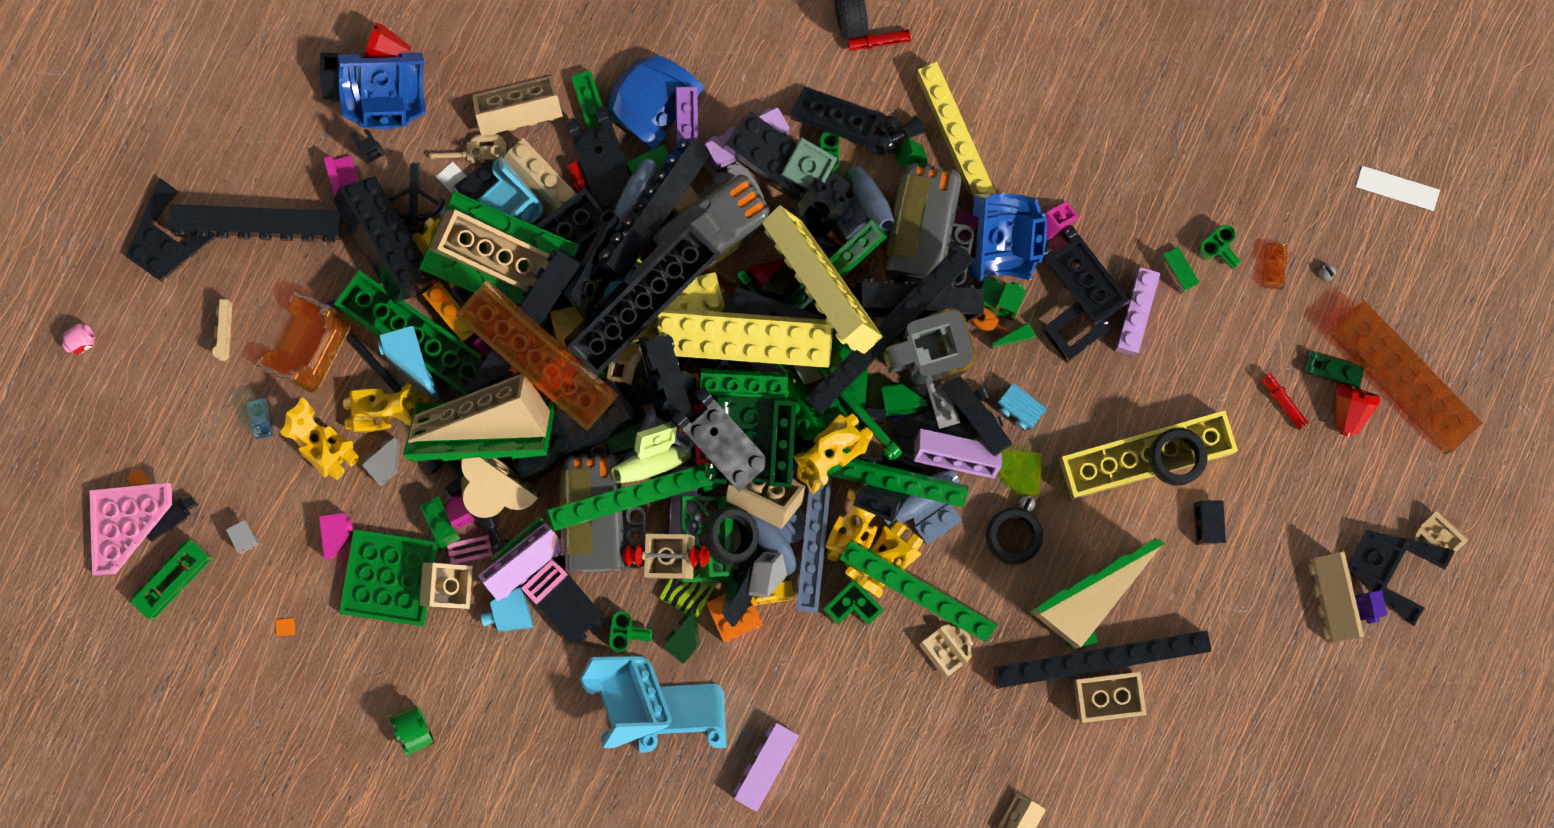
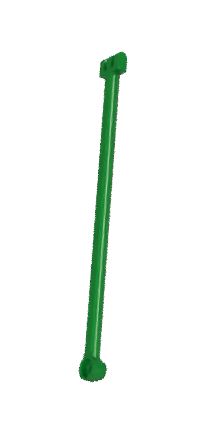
(890, 449)

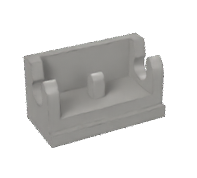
(942, 406)

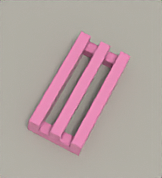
(452, 554)
(557, 569)

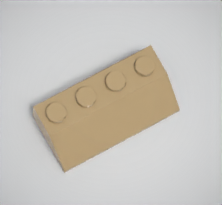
(517, 106)
(539, 177)
(1335, 597)

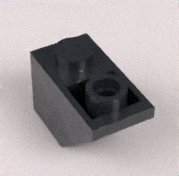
(329, 76)

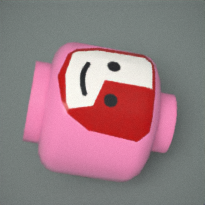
(78, 339)

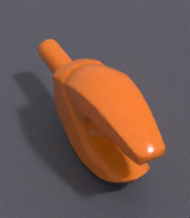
(989, 322)

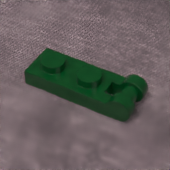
(1333, 369)

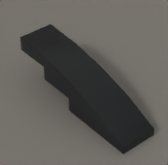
(977, 415)
(737, 591)

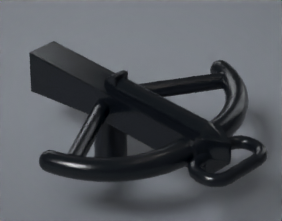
(414, 191)

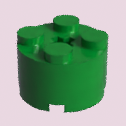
(412, 730)

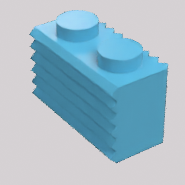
(1021, 407)

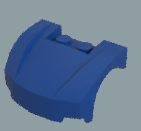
(381, 90)
(646, 97)
(1009, 235)

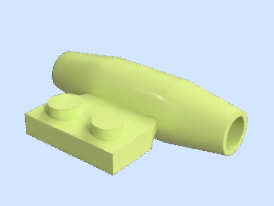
(653, 456)

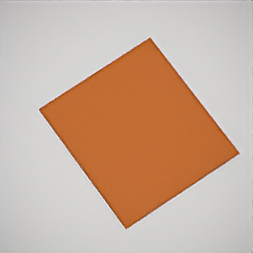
(138, 478)
(285, 627)

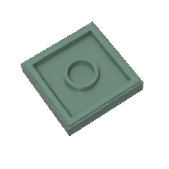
(807, 163)

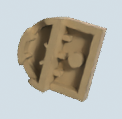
(1440, 532)
(948, 649)

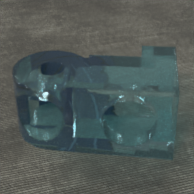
(260, 418)

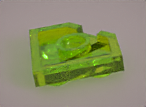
(1022, 471)

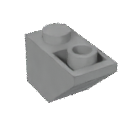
(385, 462)
(767, 574)

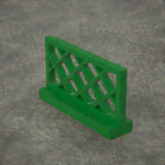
(725, 532)

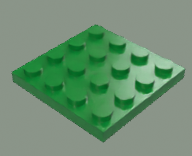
(386, 577)

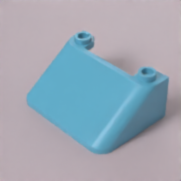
(511, 194)
(405, 354)
(629, 696)
(692, 710)

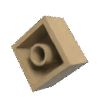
(446, 585)

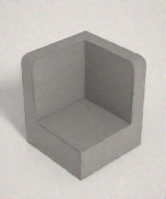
(242, 537)

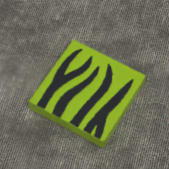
(687, 596)

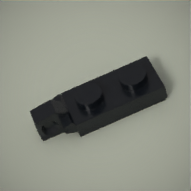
(173, 517)

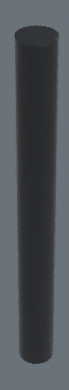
(374, 363)

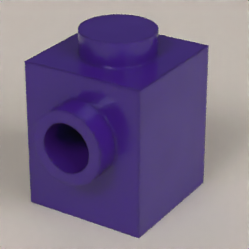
(1371, 606)

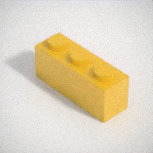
(447, 308)

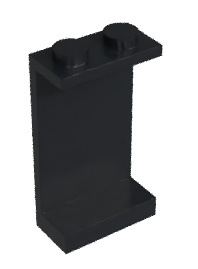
(882, 501)
(568, 607)

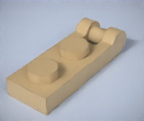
(223, 330)

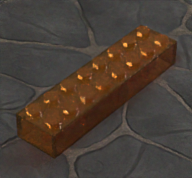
(536, 355)
(1405, 377)

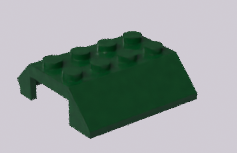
(770, 427)

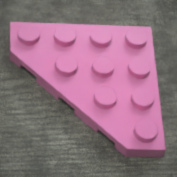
(122, 521)

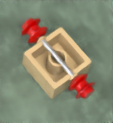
(667, 556)

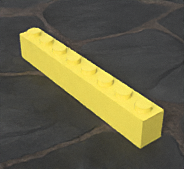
(954, 130)

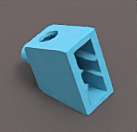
(509, 612)

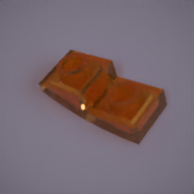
(1274, 266)

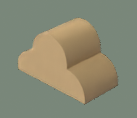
(492, 485)

